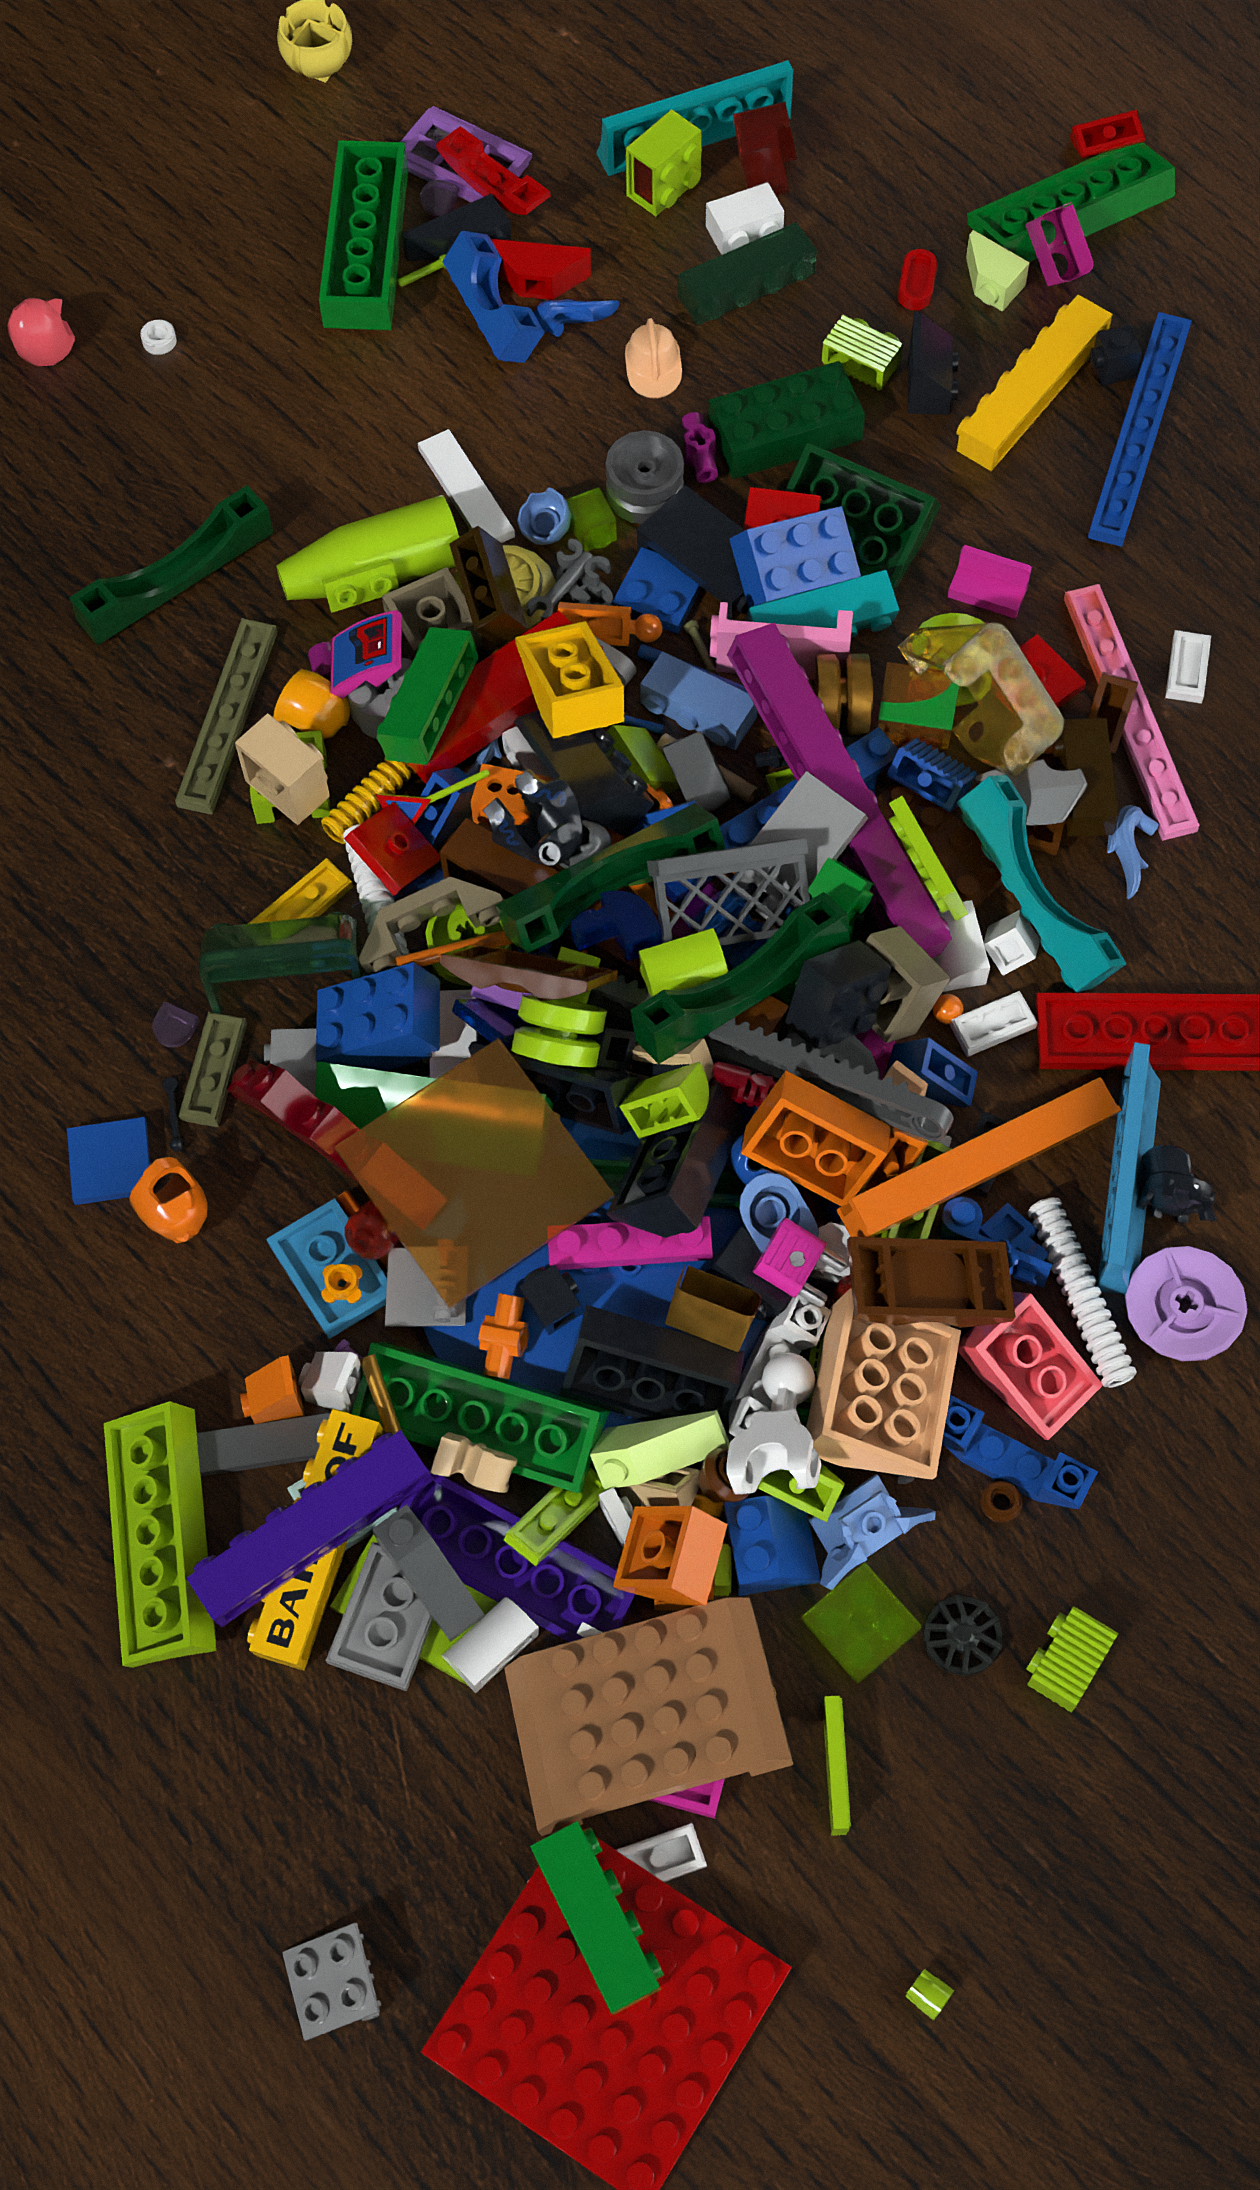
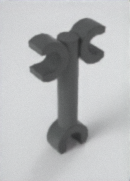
(577, 565)

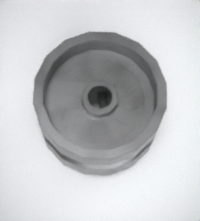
(642, 474)

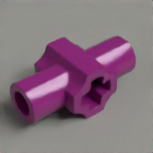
(699, 447)

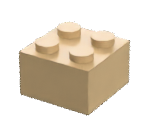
(283, 768)

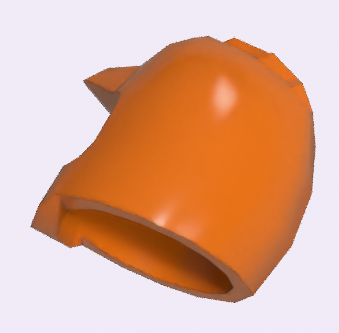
(177, 1208)

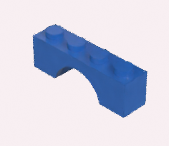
(474, 270)

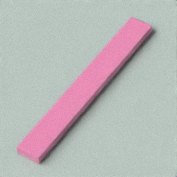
(1141, 733)

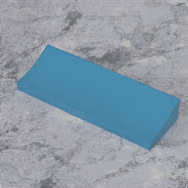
(1133, 1137)

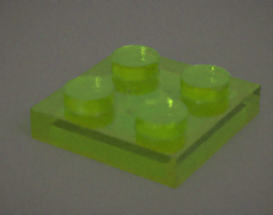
(861, 1623)

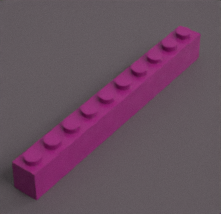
(813, 745)

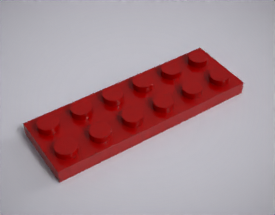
(1181, 1029)

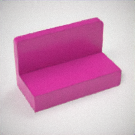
(990, 581)

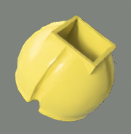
(314, 38)

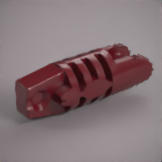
(742, 1084)

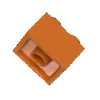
(670, 1554)

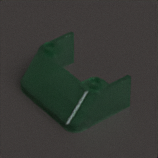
(278, 950)

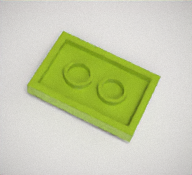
(926, 860)

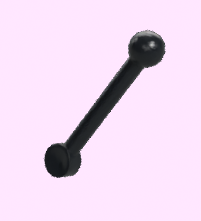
(171, 1086)

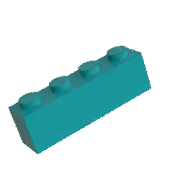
(867, 596)

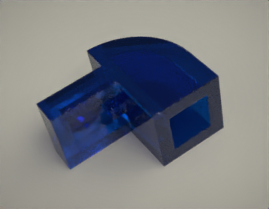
(621, 917)

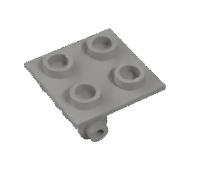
(412, 1297)
(331, 1982)

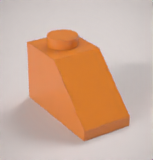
(272, 1393)

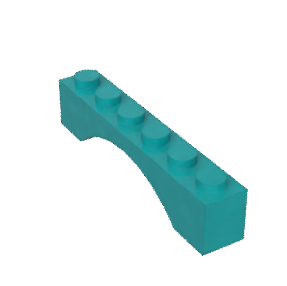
(999, 820)

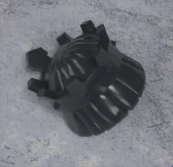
(1172, 1187)

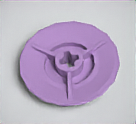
(1190, 1274)

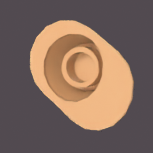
(653, 361)

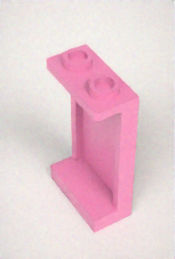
(803, 640)

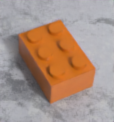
(815, 1139)

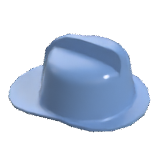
(767, 1202)

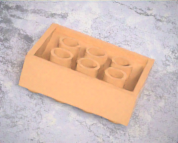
(882, 1393)

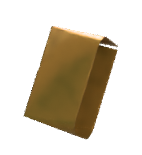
(712, 1308)

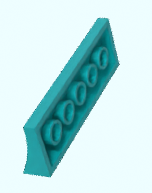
(707, 108)

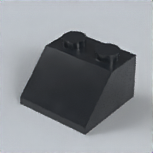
(931, 368)

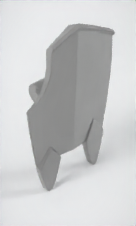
(1045, 791)

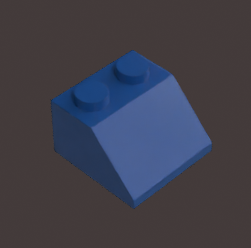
(769, 1545)

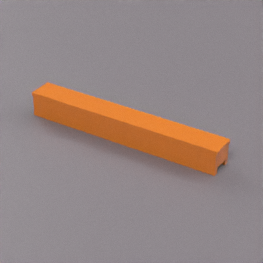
(978, 1160)

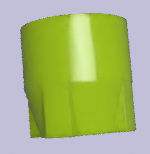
(929, 1994)

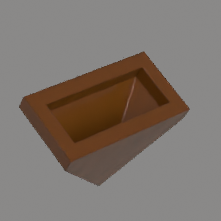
(1113, 702)

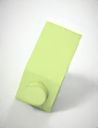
(994, 271)

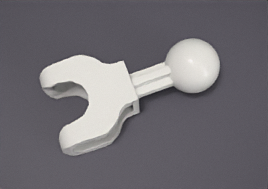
(777, 1437)

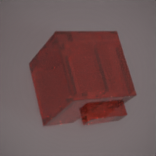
(764, 145)

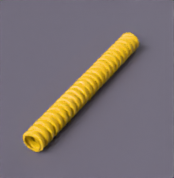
(363, 801)

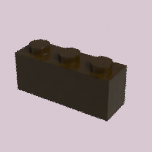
(488, 586)
(1086, 747)

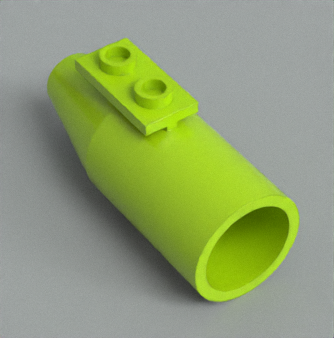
(372, 555)

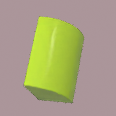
(682, 962)
(667, 1100)

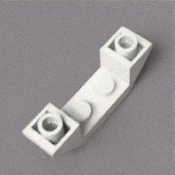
(789, 1332)

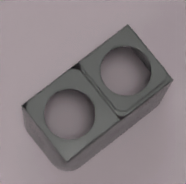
(698, 772)

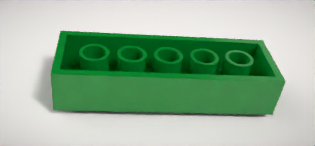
(364, 235)

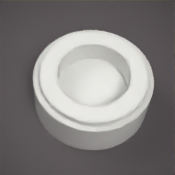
(158, 337)

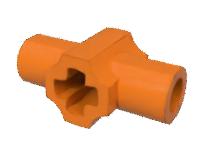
(503, 1336)

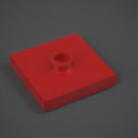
(772, 506)
(1054, 673)
(393, 848)

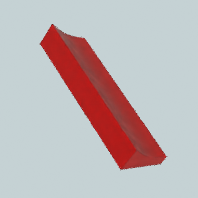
(488, 705)

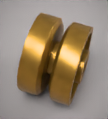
(845, 694)

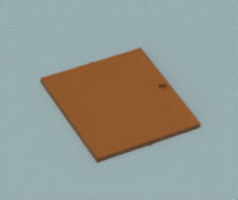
(474, 1173)

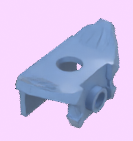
(862, 1525)

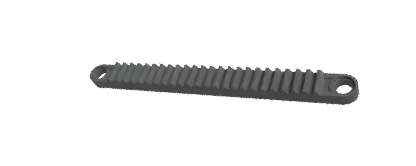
(771, 1057)

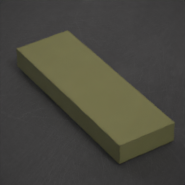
(213, 1069)

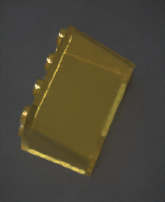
(1012, 701)

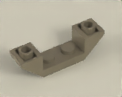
(410, 911)

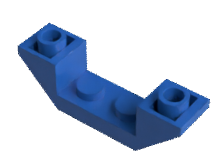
(1005, 1459)

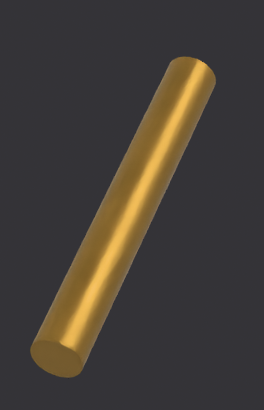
(380, 1394)

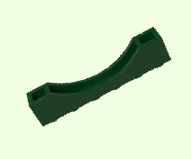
(119, 601)
(549, 906)
(683, 1016)

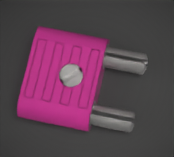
(791, 1258)

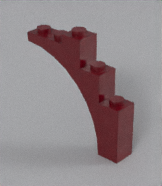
(294, 1108)

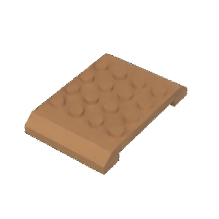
(645, 1712)

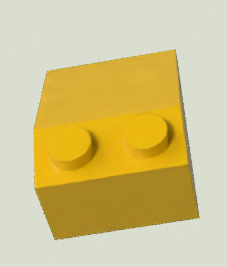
(571, 679)

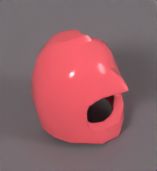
(40, 332)

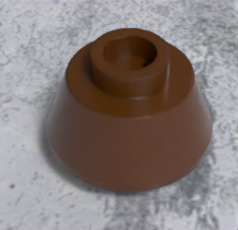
(714, 1478)

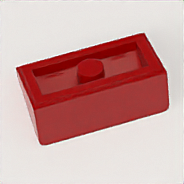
(1107, 134)

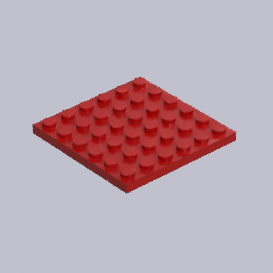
(594, 2083)

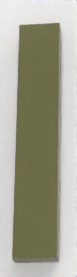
(226, 716)

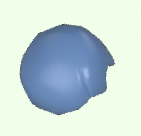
(544, 517)

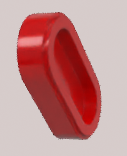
(917, 279)

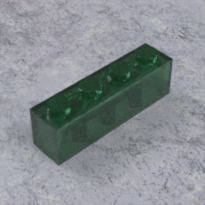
(747, 273)

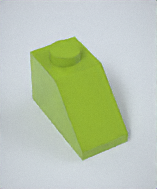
(814, 1501)

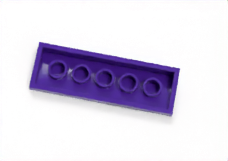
(555, 1594)

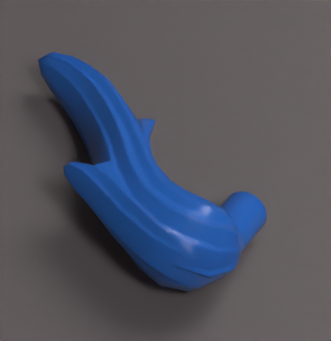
(555, 313)

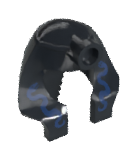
(553, 826)

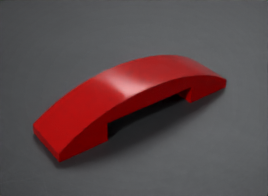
(487, 176)

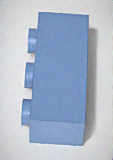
(698, 701)

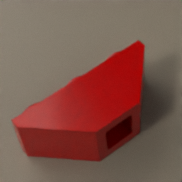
(542, 268)

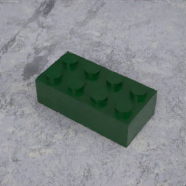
(778, 418)

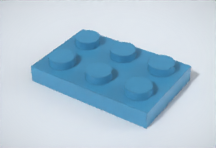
(311, 1246)

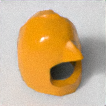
(311, 706)

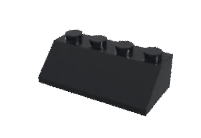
(593, 770)
(578, 1093)
(678, 1171)
(648, 1369)

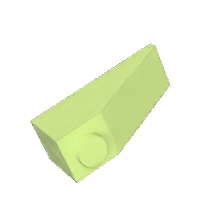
(656, 1447)

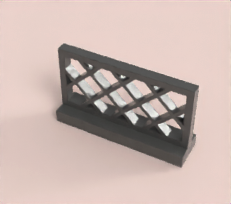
(728, 861)

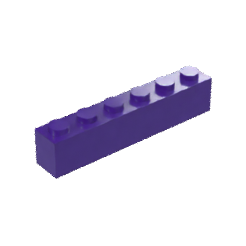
(309, 1528)

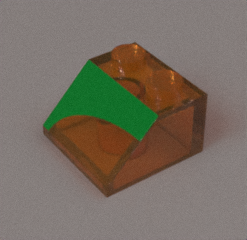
(917, 706)

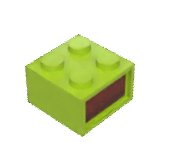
(663, 163)

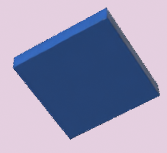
(107, 1159)

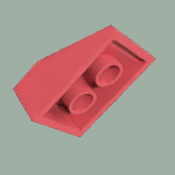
(1031, 1366)

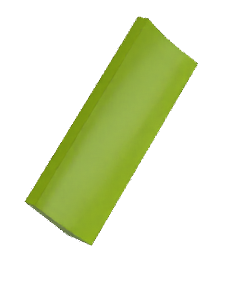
(157, 1533)

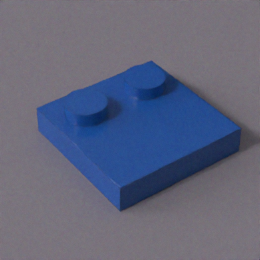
(657, 589)

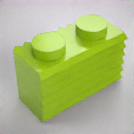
(863, 351)
(1071, 1659)

